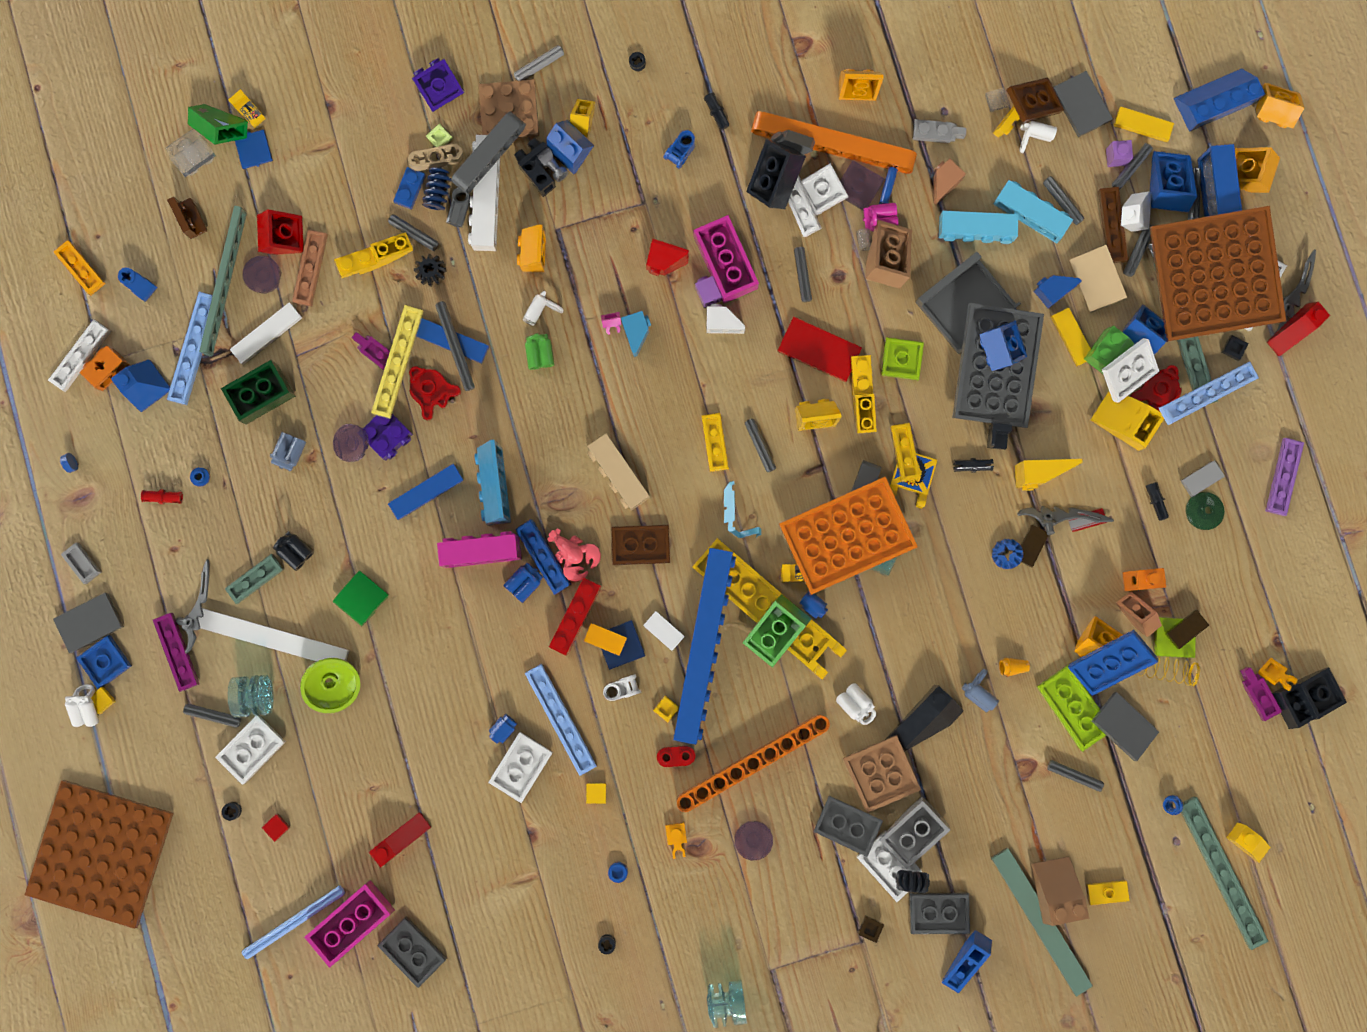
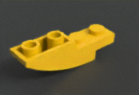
(375, 256)
(863, 394)

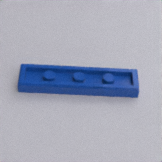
(435, 334)
(425, 492)
(543, 556)

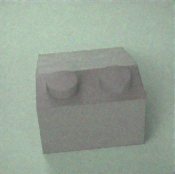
(915, 832)

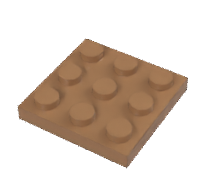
(512, 96)
(881, 773)

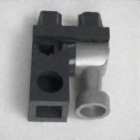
(536, 162)

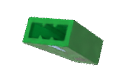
(216, 124)

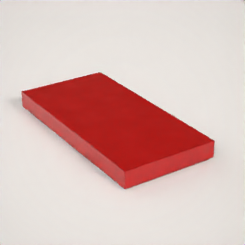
(819, 349)

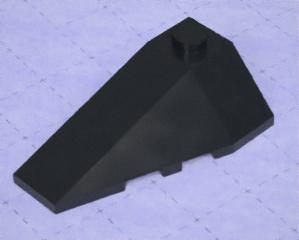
(929, 716)

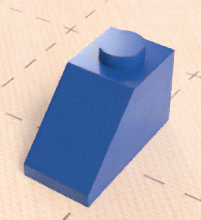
(1055, 288)

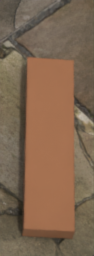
(310, 268)

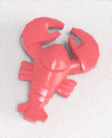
(574, 554)

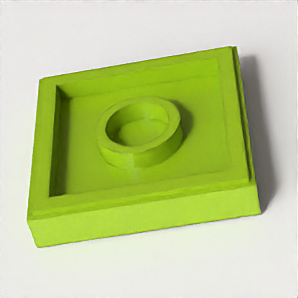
(902, 358)
(1165, 647)

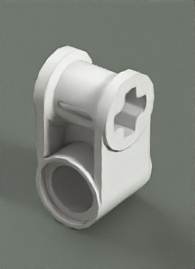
(623, 688)

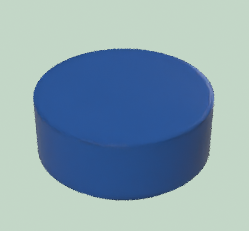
(69, 462)
(617, 872)

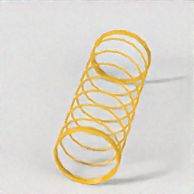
(1189, 674)

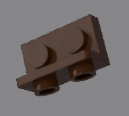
(187, 217)

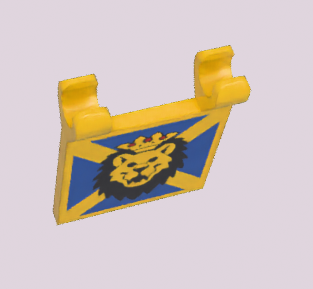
(921, 486)

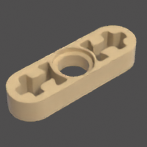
(436, 150)

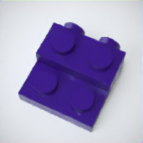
(437, 84)
(387, 435)

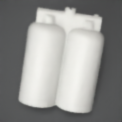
(1036, 130)
(537, 306)
(857, 704)
(81, 708)

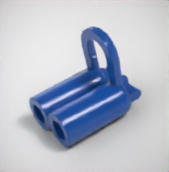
(523, 582)

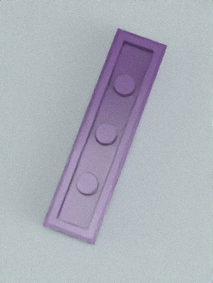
(1284, 476)

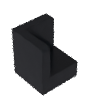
(998, 436)

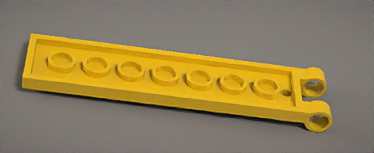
(756, 595)

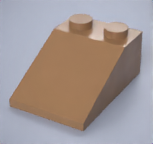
(889, 255)
(1059, 892)

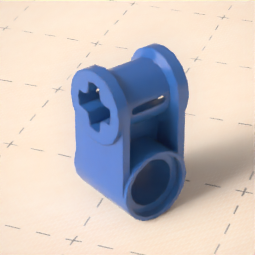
(678, 151)
(137, 284)

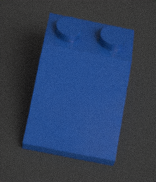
(1172, 182)

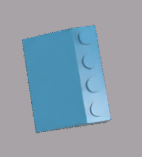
(493, 483)

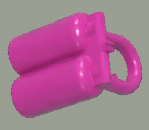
(883, 212)

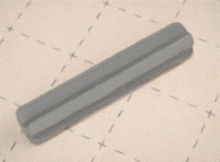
(538, 63)

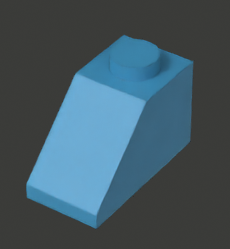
(636, 330)

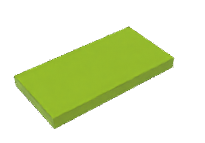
(1072, 707)

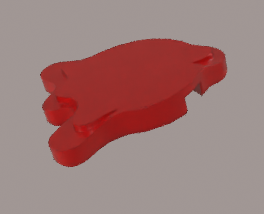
(1160, 388)
(430, 389)

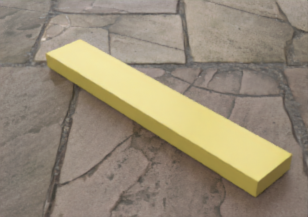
(397, 361)

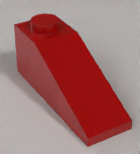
(1302, 324)
(399, 839)

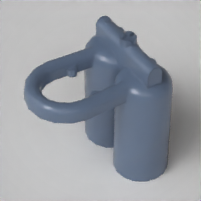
(287, 451)
(978, 694)

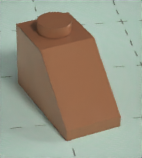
(946, 178)
(1139, 614)

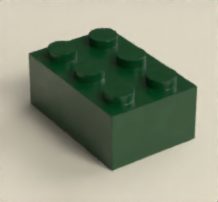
(258, 392)

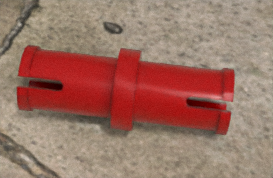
(161, 496)

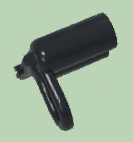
(293, 550)

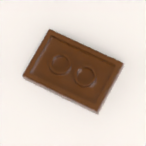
(1035, 100)
(640, 545)

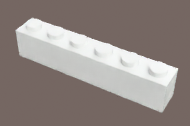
(485, 208)

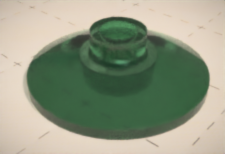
(1196, 511)

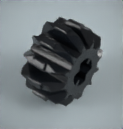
(430, 263)
(912, 881)

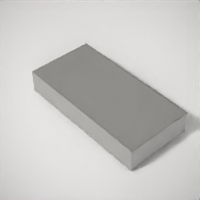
(1202, 478)
(81, 563)

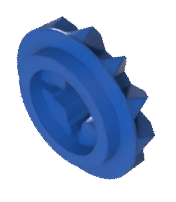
(1014, 558)

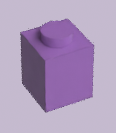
(1119, 153)
(707, 291)

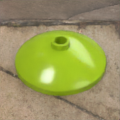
(333, 695)

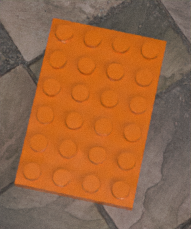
(848, 535)

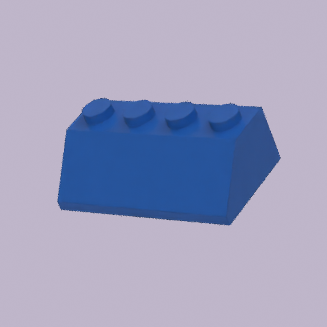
(1219, 98)

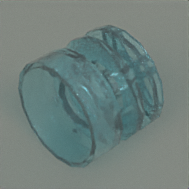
(250, 696)
(727, 1004)

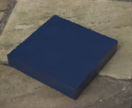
(632, 648)

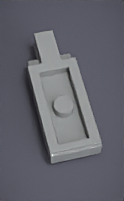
(937, 131)

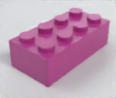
(725, 259)
(479, 550)
(349, 923)

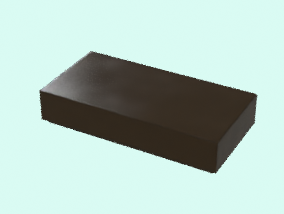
(1033, 545)
(1187, 629)

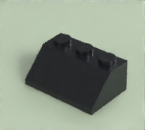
(775, 174)

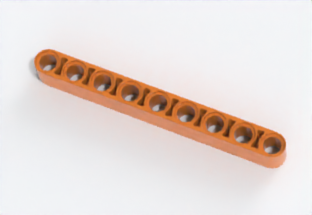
(838, 142)
(743, 763)

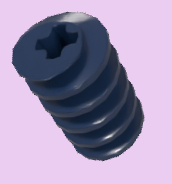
(435, 189)

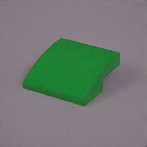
(360, 598)

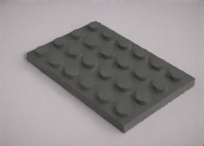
(1000, 394)

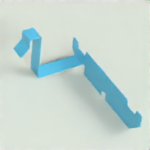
(729, 514)

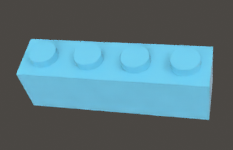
(1033, 211)
(978, 226)

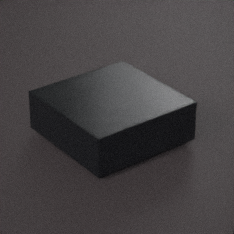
(1234, 347)

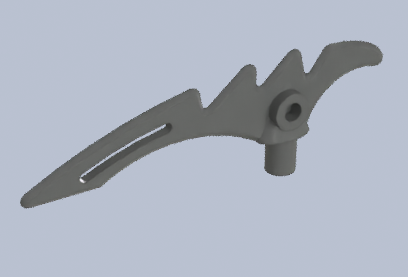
(1293, 298)
(1049, 519)
(191, 621)

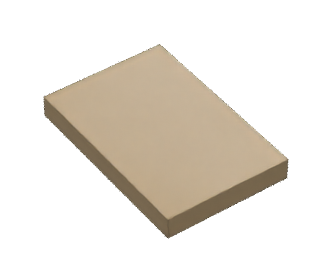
(1099, 278)

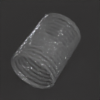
(862, 245)

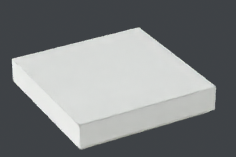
(824, 189)

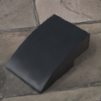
(1309, 698)

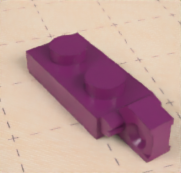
(372, 349)
(1260, 694)

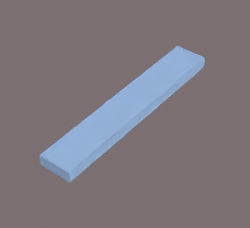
(190, 355)
(1208, 393)
(560, 719)

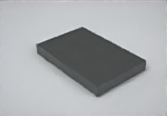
(1082, 104)
(88, 622)
(1125, 726)
(848, 826)
(939, 913)
(412, 952)

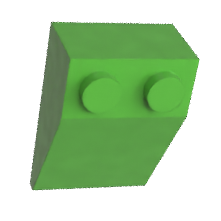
(1108, 348)
(776, 630)

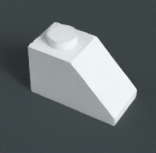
(1137, 212)
(722, 320)

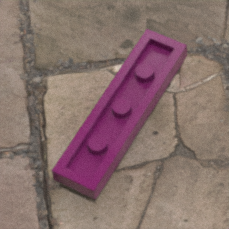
(175, 652)

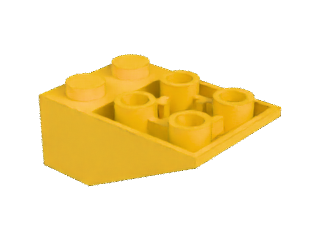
(1128, 420)

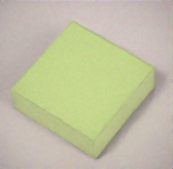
(439, 136)

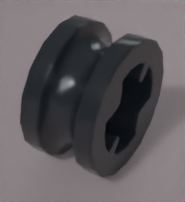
(640, 66)
(229, 817)
(612, 941)

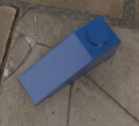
(968, 961)

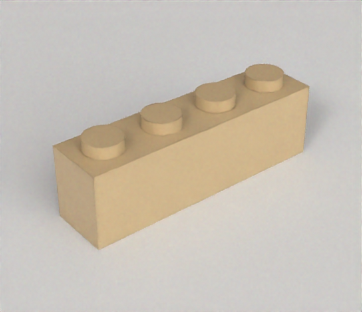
(618, 471)

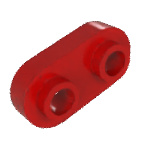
(676, 756)

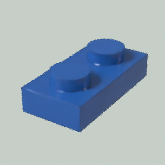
(409, 188)

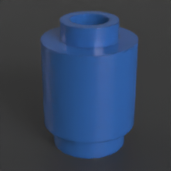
(813, 605)
(502, 729)

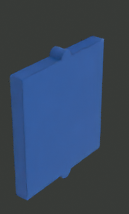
(253, 149)

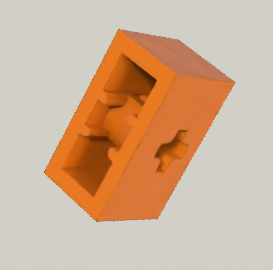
(97, 375)

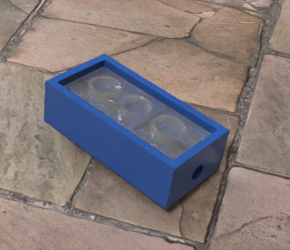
(1219, 180)

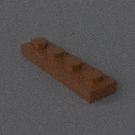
(1111, 221)

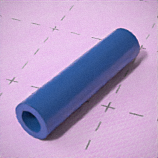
(888, 185)

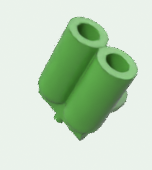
(539, 351)

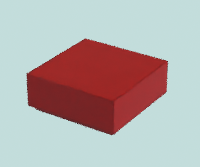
(276, 827)

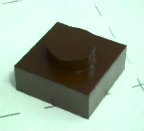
(870, 929)

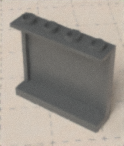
(949, 298)

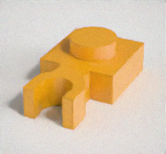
(1275, 673)
(676, 836)

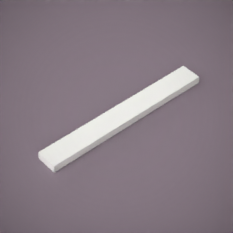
(269, 637)

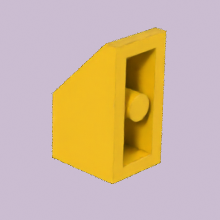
(582, 116)
(1248, 841)

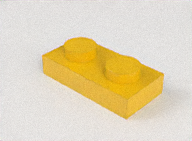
(1006, 124)

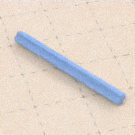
(293, 922)

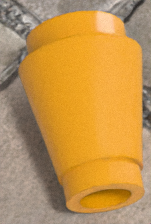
(1013, 666)

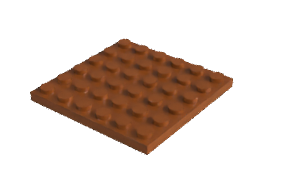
(1218, 273)
(99, 854)

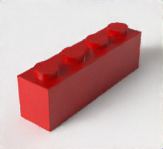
(575, 616)

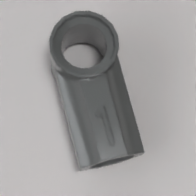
(458, 209)

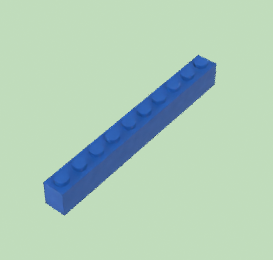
(703, 646)

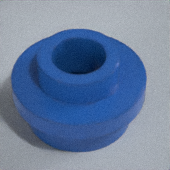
(205, 476)
(1168, 807)

